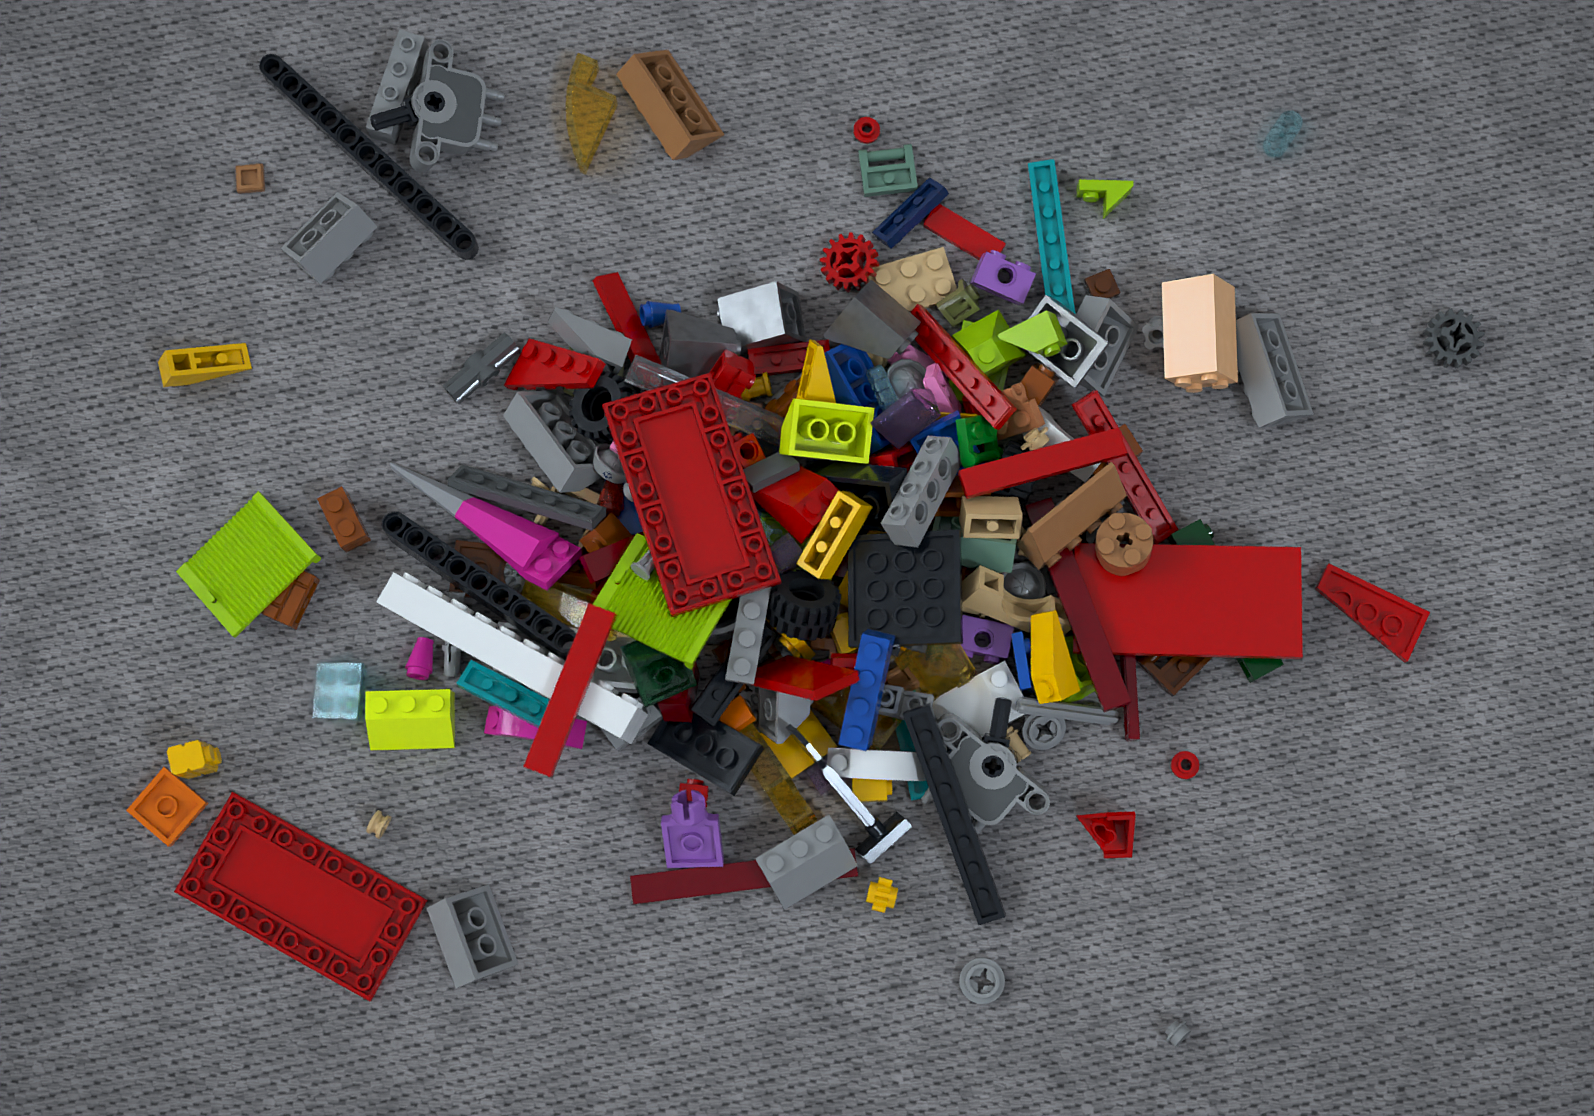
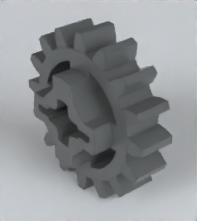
(1464, 332)

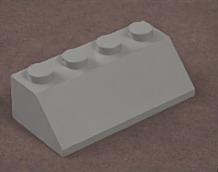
(1269, 370)
(546, 431)

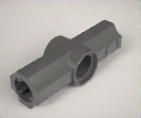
(481, 368)

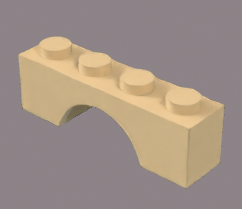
(986, 594)

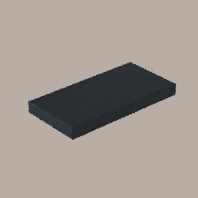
(710, 751)

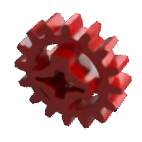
(858, 254)

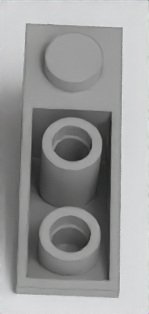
(591, 339)

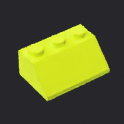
(827, 431)
(410, 719)

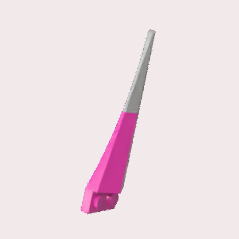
(526, 546)

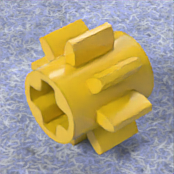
(882, 894)

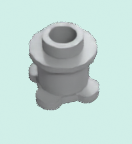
(1153, 336)

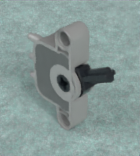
(458, 112)
(986, 790)

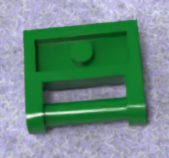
(976, 431)

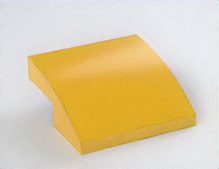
(790, 753)

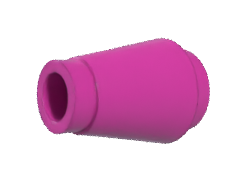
(421, 659)

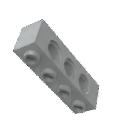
(398, 81)
(922, 491)

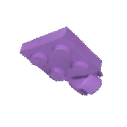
(691, 833)

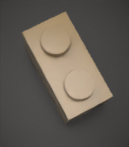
(990, 517)

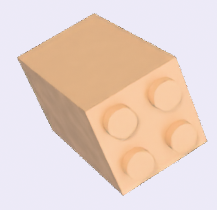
(1199, 333)

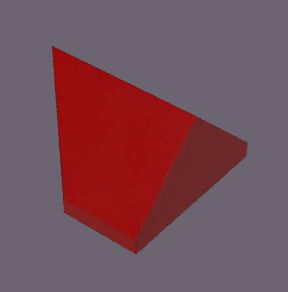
(1111, 832)

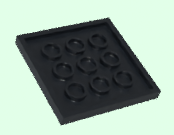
(906, 589)

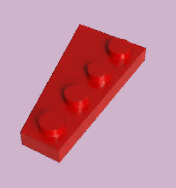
(553, 366)
(1378, 612)

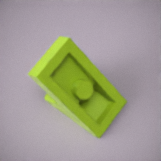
(1111, 191)

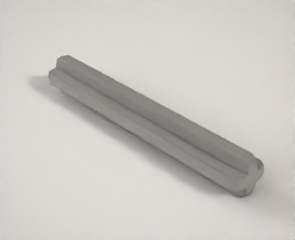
(1067, 711)

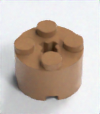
(1121, 528)

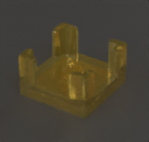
(939, 668)

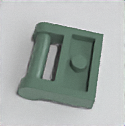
(888, 178)

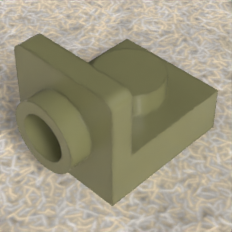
(960, 303)

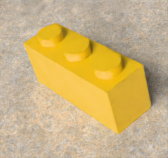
(834, 535)

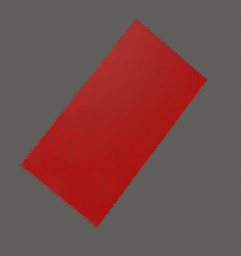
(691, 494)
(1200, 602)
(301, 896)

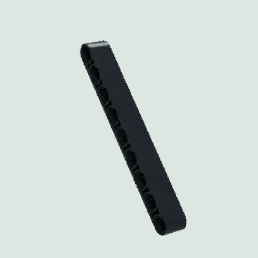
(472, 577)

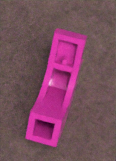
(507, 725)

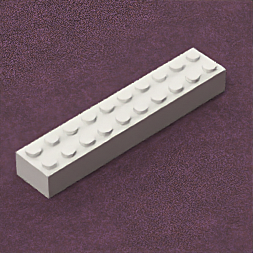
(506, 653)

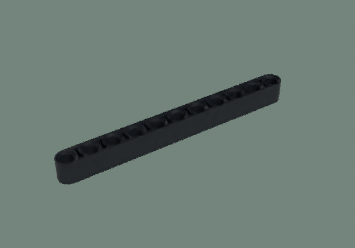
(362, 146)

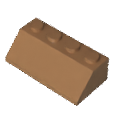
(669, 103)
(1073, 517)

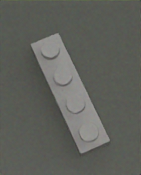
(747, 637)

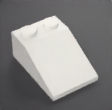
(976, 699)

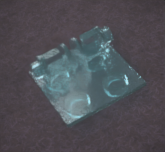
(339, 691)

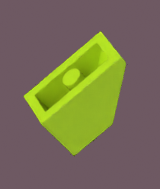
(1038, 334)

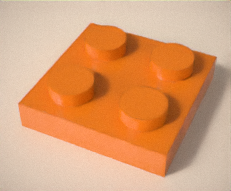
(167, 807)

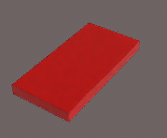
(804, 677)

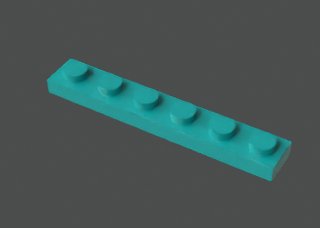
(1051, 232)

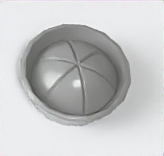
(906, 375)
(608, 464)
(1025, 581)

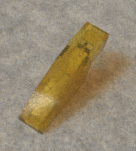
(587, 111)
(562, 603)
(779, 786)

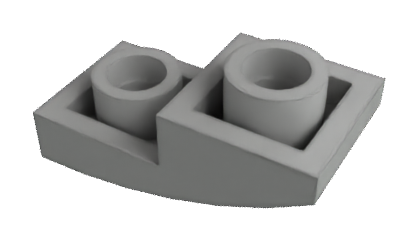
(897, 700)

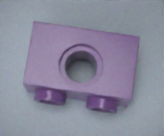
(986, 277)
(997, 633)

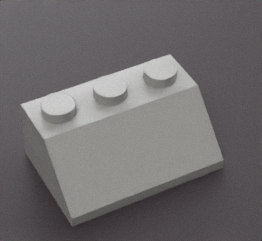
(329, 237)
(1115, 328)
(806, 862)
(472, 935)

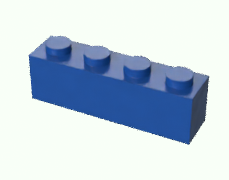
(867, 693)

